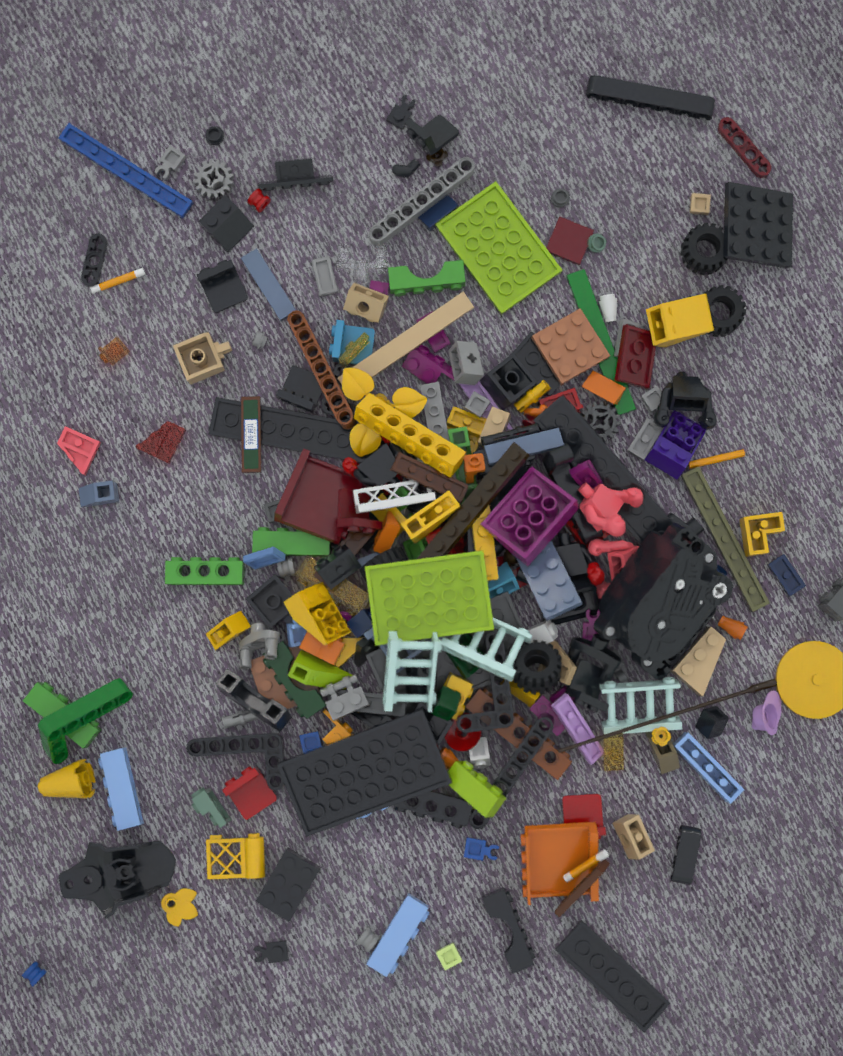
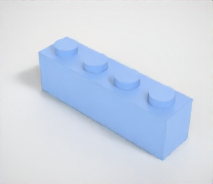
(707, 767)
(121, 789)
(397, 935)

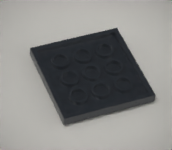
(758, 225)

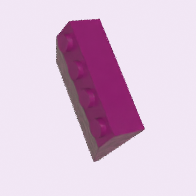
(530, 515)

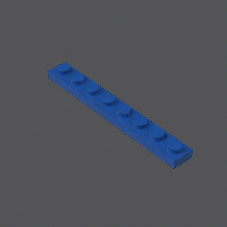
(125, 170)

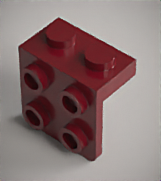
(347, 513)

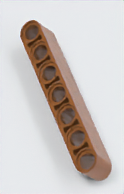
(318, 361)

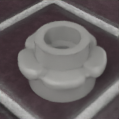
(259, 339)

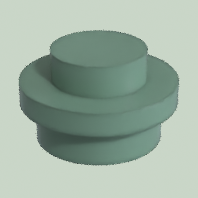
(596, 243)

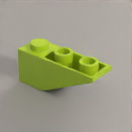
(315, 671)

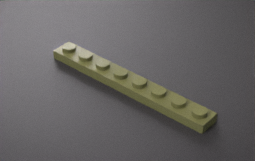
(725, 539)

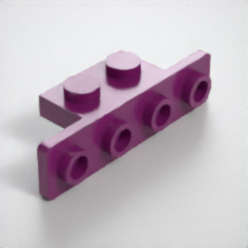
(427, 365)

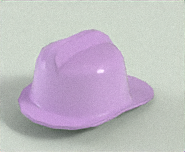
(767, 715)

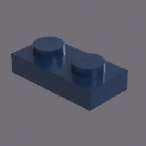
(786, 575)

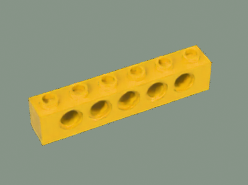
(409, 435)

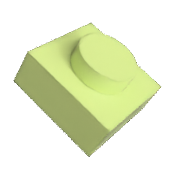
(449, 956)

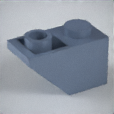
(99, 494)

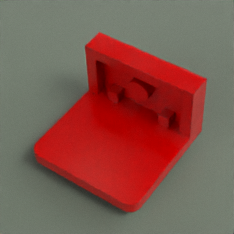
(250, 792)
(584, 809)

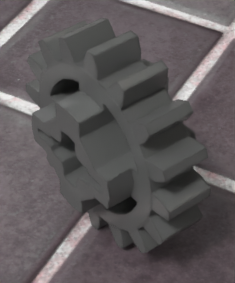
(594, 415)

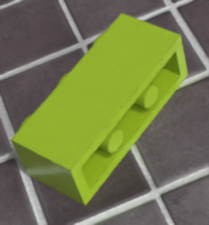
(475, 788)

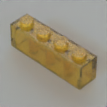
(344, 593)

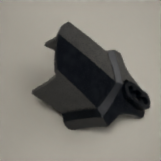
(119, 874)

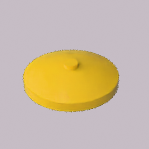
(811, 679)

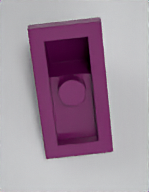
(585, 473)

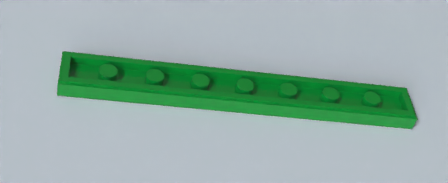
(586, 301)

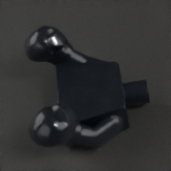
(686, 394)

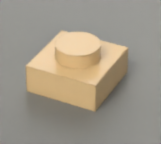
(700, 204)

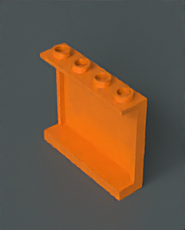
(552, 853)

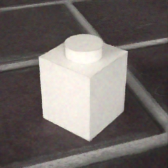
(544, 631)

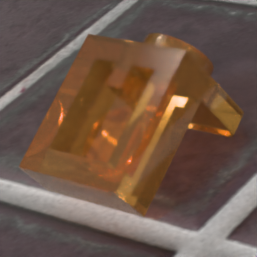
(113, 351)

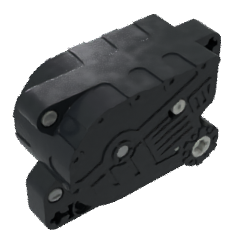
(663, 598)

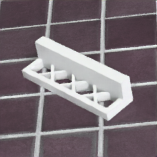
(391, 503)

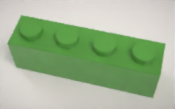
(290, 542)
(45, 702)

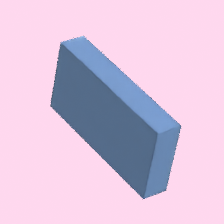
(264, 558)

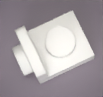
(480, 754)

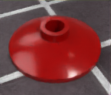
(456, 739)

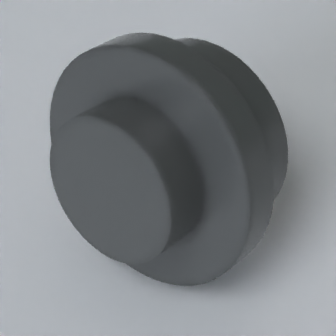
(560, 198)

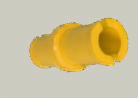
(532, 396)

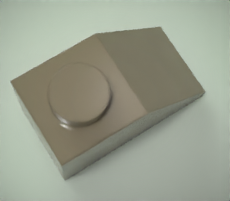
(665, 756)

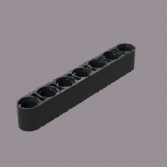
(650, 96)
(518, 763)

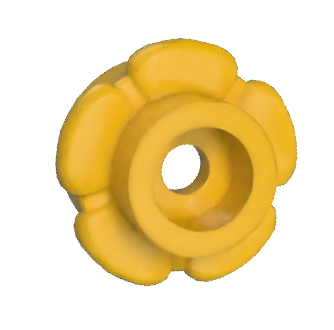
(664, 732)

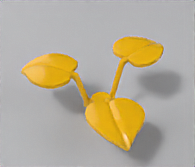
(359, 383)

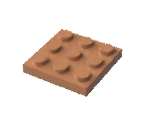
(570, 346)
(269, 687)

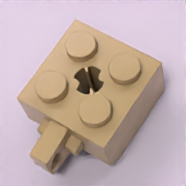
(210, 353)

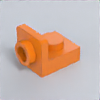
(472, 465)

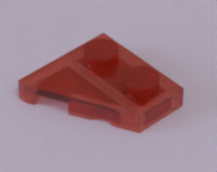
(163, 442)

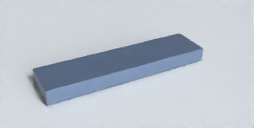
(268, 284)
(532, 444)

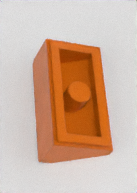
(604, 387)
(386, 535)

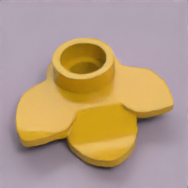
(182, 908)

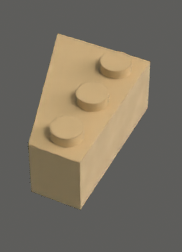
(700, 660)

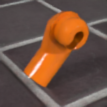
(535, 411)

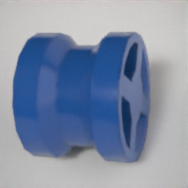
(34, 973)

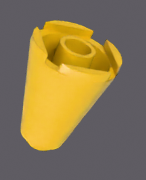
(69, 782)

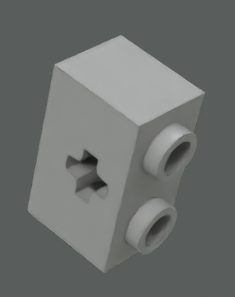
(466, 363)

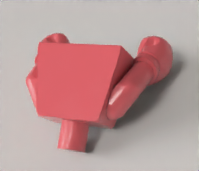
(603, 504)
(618, 554)

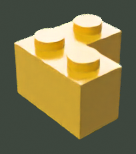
(755, 530)

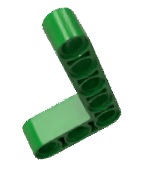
(78, 714)

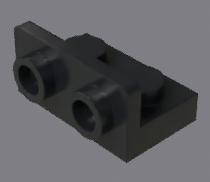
(337, 566)

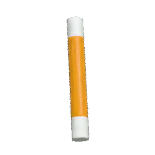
(118, 280)
(586, 865)

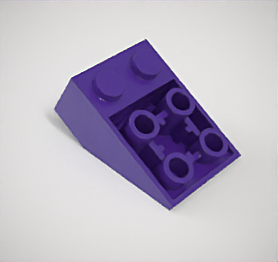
(675, 445)

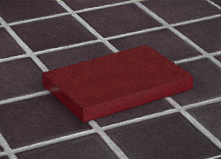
(635, 357)

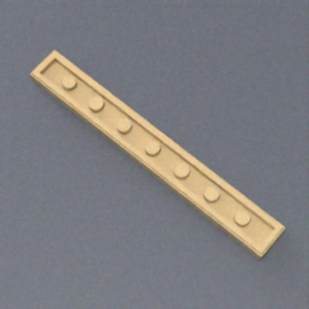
(415, 336)

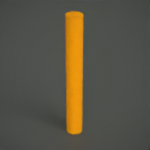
(717, 458)

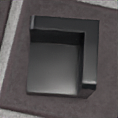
(712, 722)

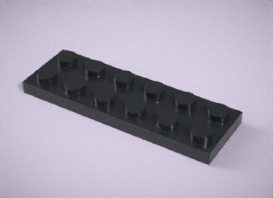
(612, 976)

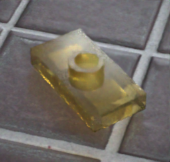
(353, 349)
(613, 753)

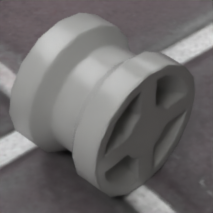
(286, 568)
(367, 939)

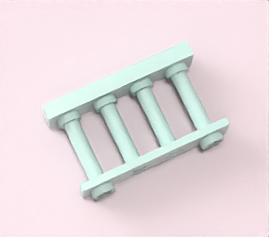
(487, 660)
(394, 662)
(613, 724)

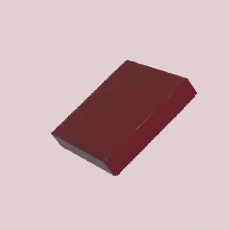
(569, 240)

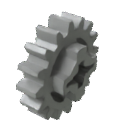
(210, 171)

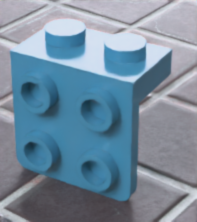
(344, 335)

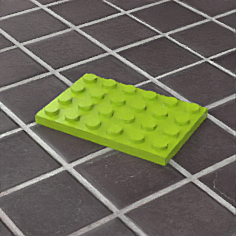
(498, 248)
(429, 596)

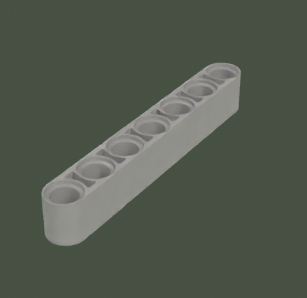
(424, 193)

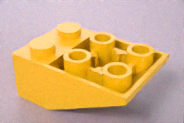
(679, 320)
(317, 613)

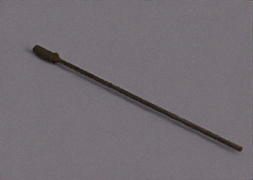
(752, 689)

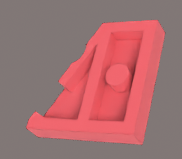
(79, 448)

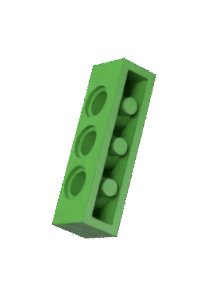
(174, 568)

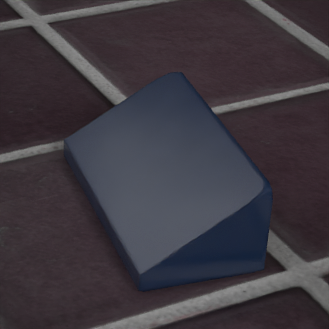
(438, 212)

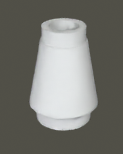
(609, 307)

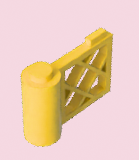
(251, 853)

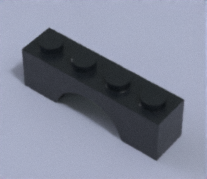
(265, 709)
(517, 954)

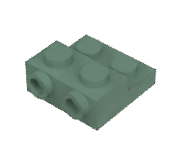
(206, 801)

